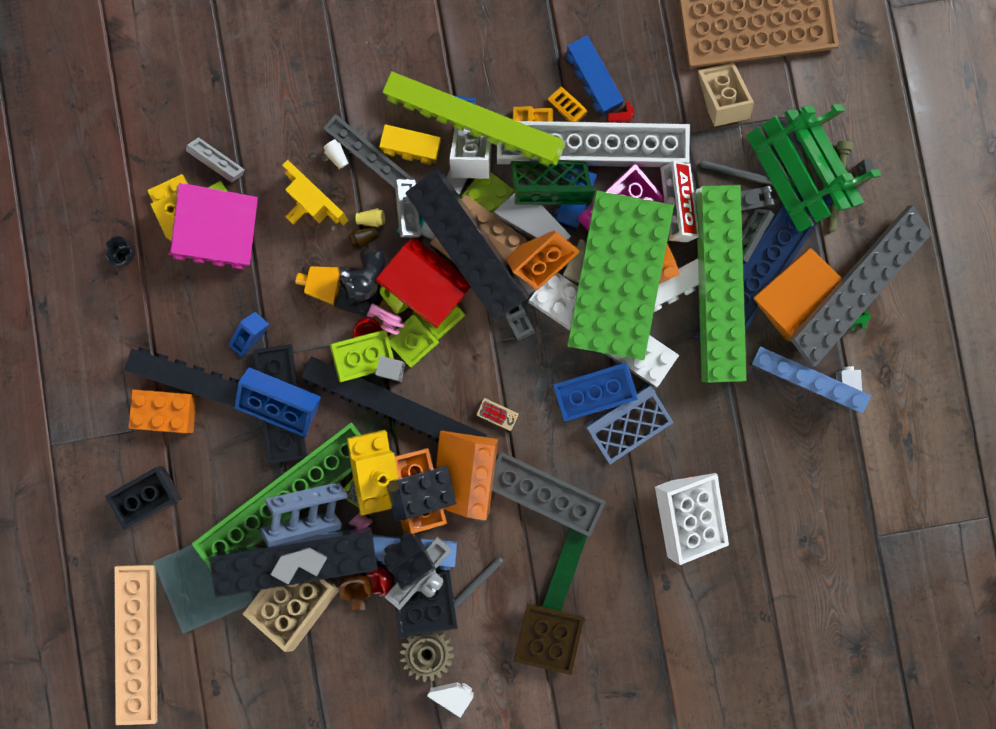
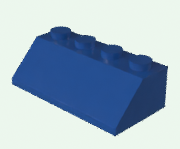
(276, 402)

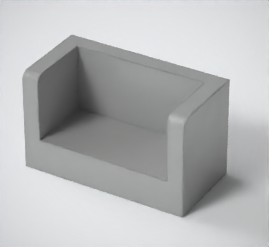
(390, 369)

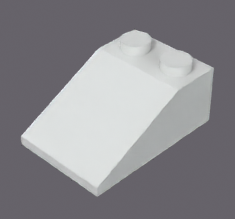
(470, 156)

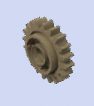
(427, 666)

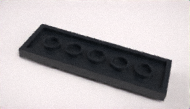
(280, 443)

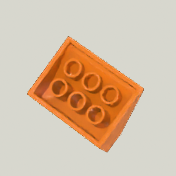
(797, 292)
(471, 471)

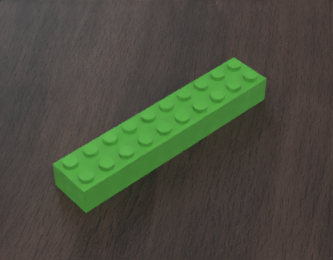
(721, 283)
(242, 528)

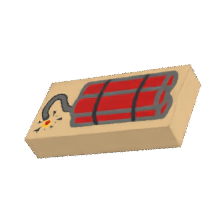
(497, 414)

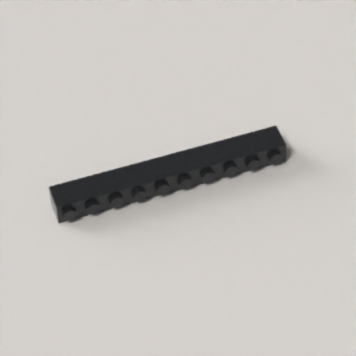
(384, 402)

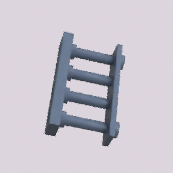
(305, 527)

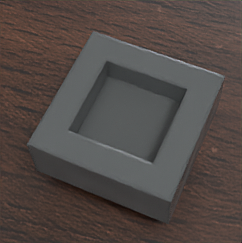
(864, 166)

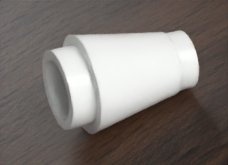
(336, 154)

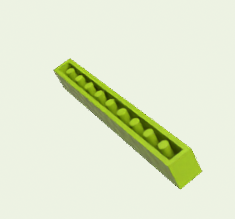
(474, 119)

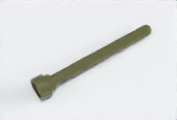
(844, 149)

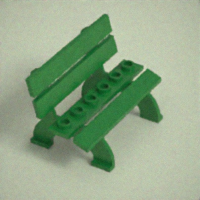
(823, 157)

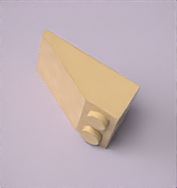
(725, 94)

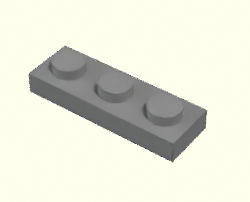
(215, 160)
(407, 214)

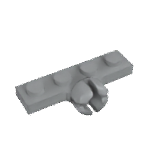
(429, 584)

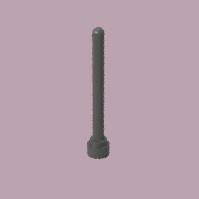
(736, 172)
(477, 582)

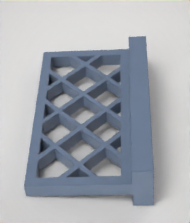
(614, 413)

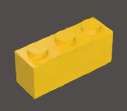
(410, 144)

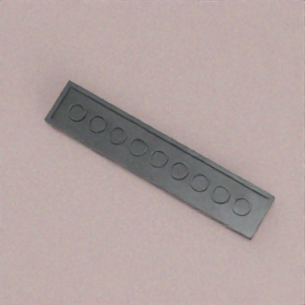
(860, 286)

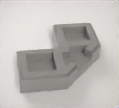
(306, 559)

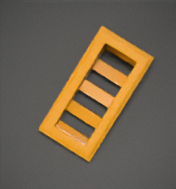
(571, 100)

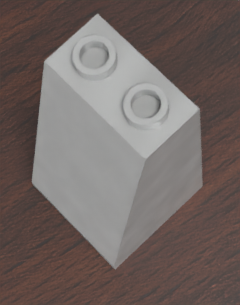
(528, 220)

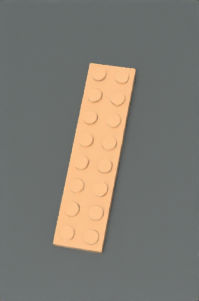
(135, 644)

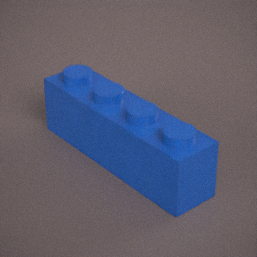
(594, 76)

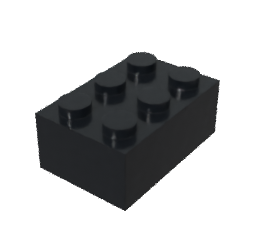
(421, 493)
(143, 497)

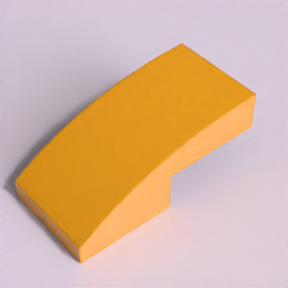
(529, 114)

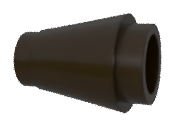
(362, 237)

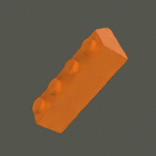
(410, 464)

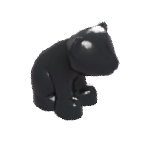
(361, 283)

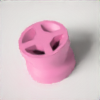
(360, 521)

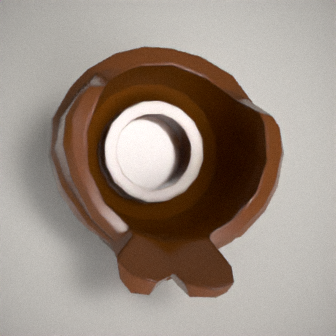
(355, 589)

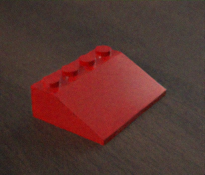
(424, 282)

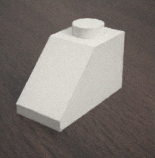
(452, 697)

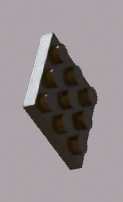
(549, 638)

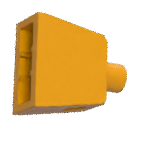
(321, 283)

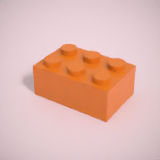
(162, 411)

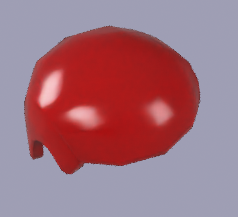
(366, 326)
(381, 580)

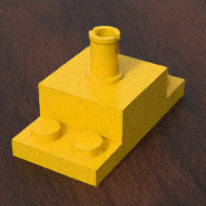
(309, 199)
(164, 203)
(372, 470)

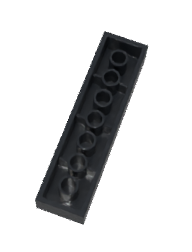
(467, 244)
(251, 567)

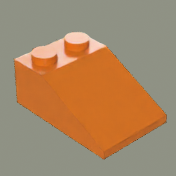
(541, 258)

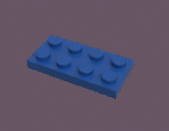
(595, 392)

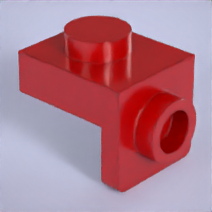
(623, 117)

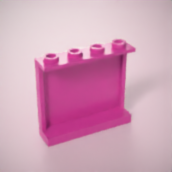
(213, 226)

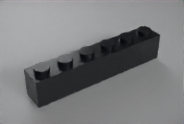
(181, 376)

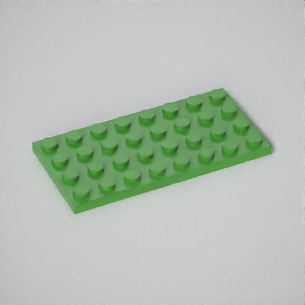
(620, 275)

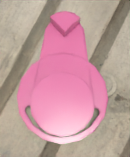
(390, 319)

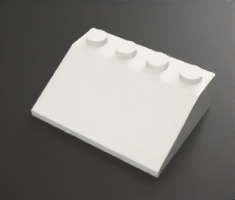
(691, 517)

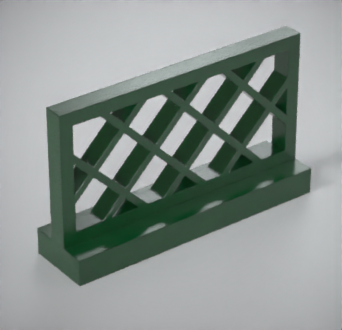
(552, 193)

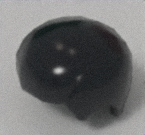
(119, 251)

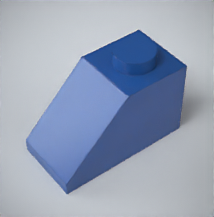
(248, 334)

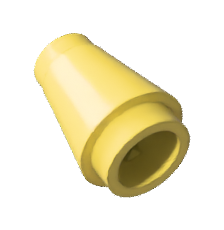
(371, 218)

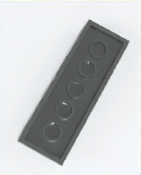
(546, 494)

